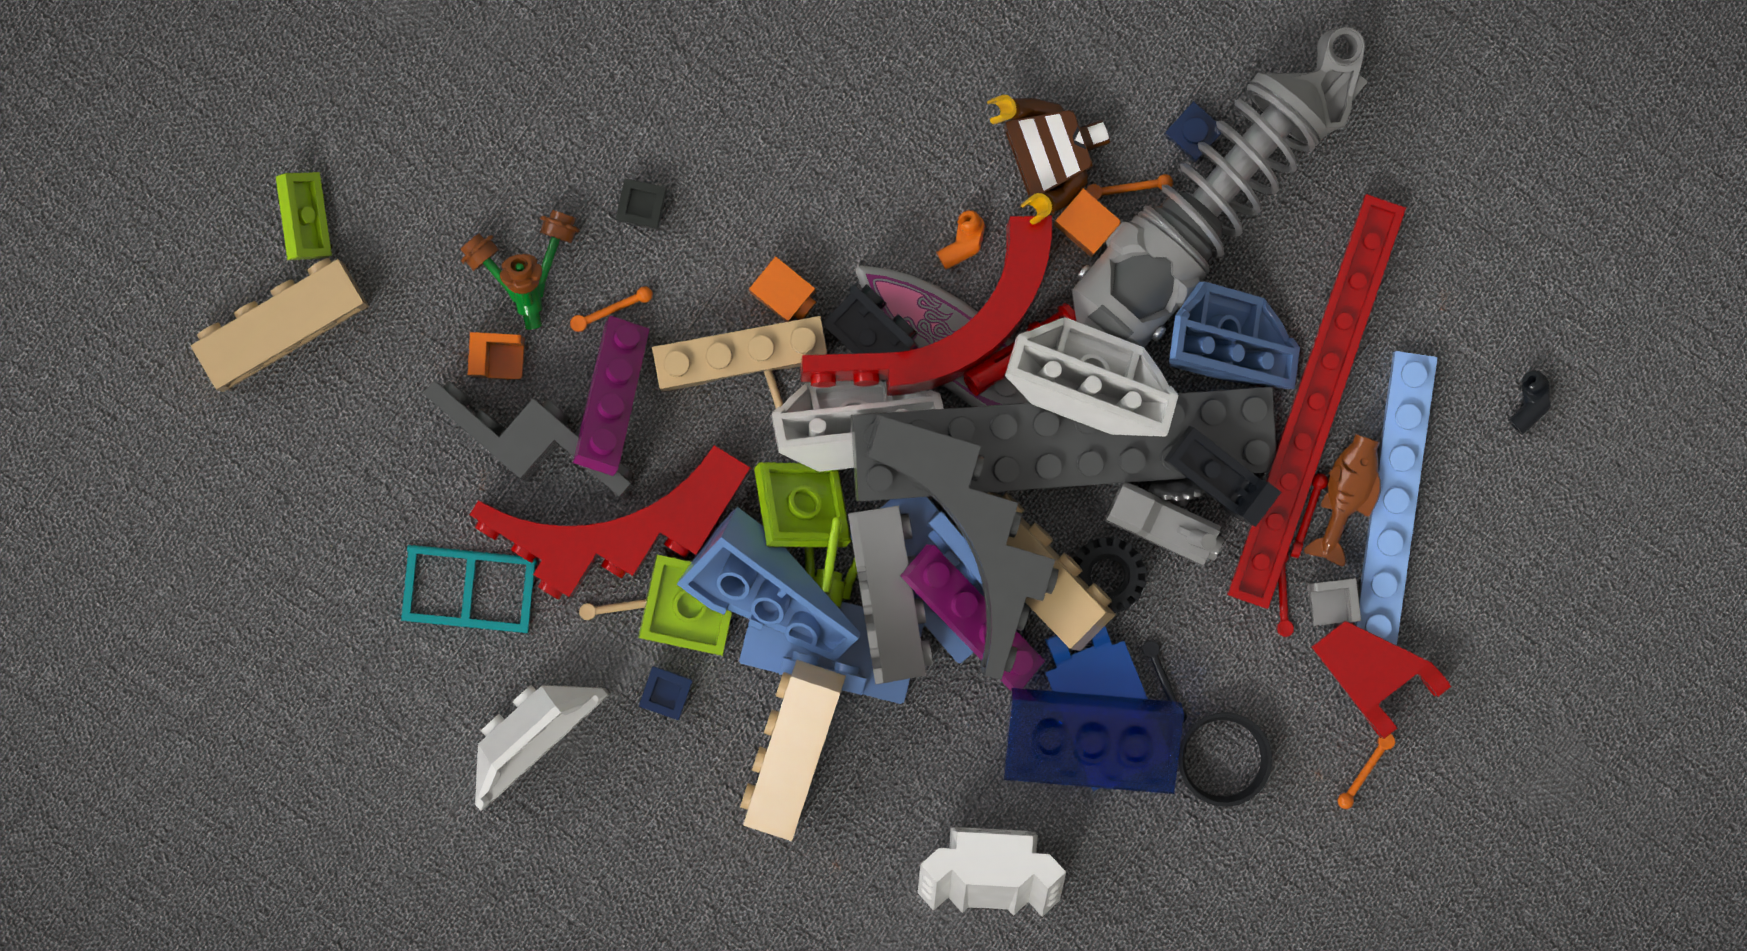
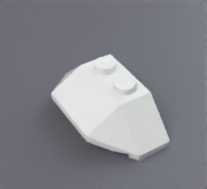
(1092, 379)
(817, 421)
(528, 734)

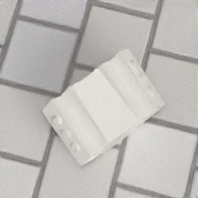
(991, 872)

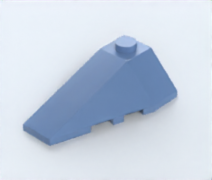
(766, 586)

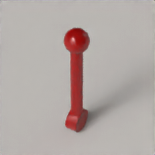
(1319, 482)
(1284, 627)

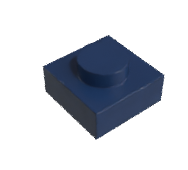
(1193, 127)
(665, 693)

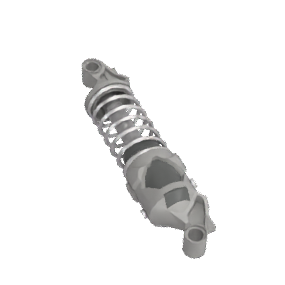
(1166, 248)

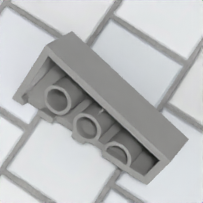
(886, 598)

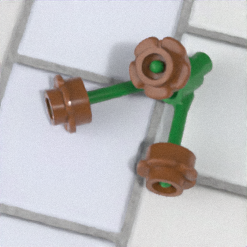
(521, 274)

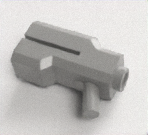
(1164, 524)

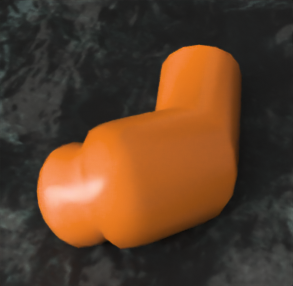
(967, 241)

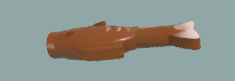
(1351, 488)

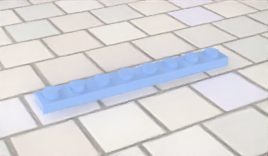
(1400, 474)

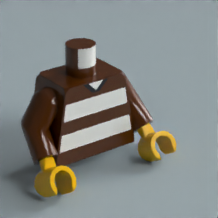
(1048, 150)

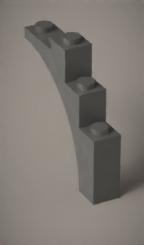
(1007, 573)

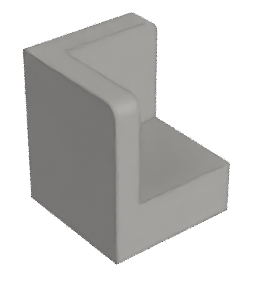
(1334, 602)

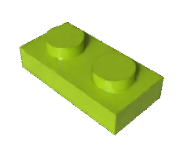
(303, 216)

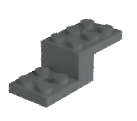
(526, 440)

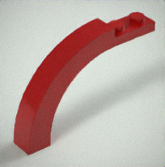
(967, 347)

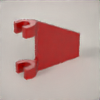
(1373, 670)

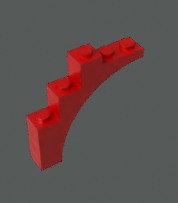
(568, 552)

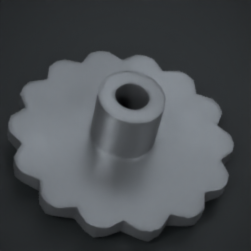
(1175, 489)

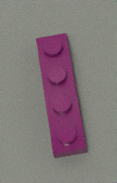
(611, 396)
(964, 610)

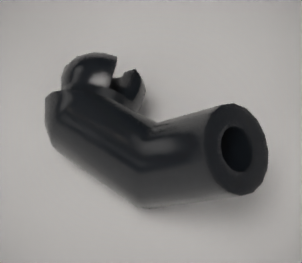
(1535, 401)

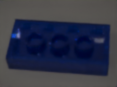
(1093, 740)

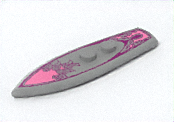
(934, 316)

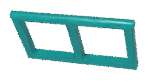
(465, 620)

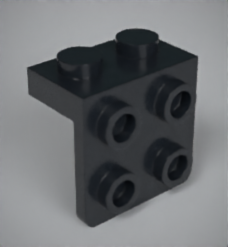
(866, 328)

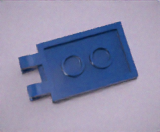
(1096, 670)

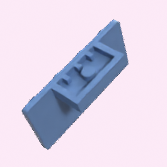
(935, 529)
(772, 652)

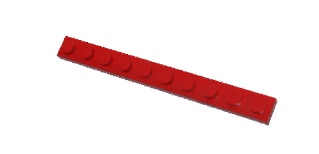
(1317, 398)

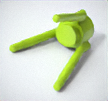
(827, 578)

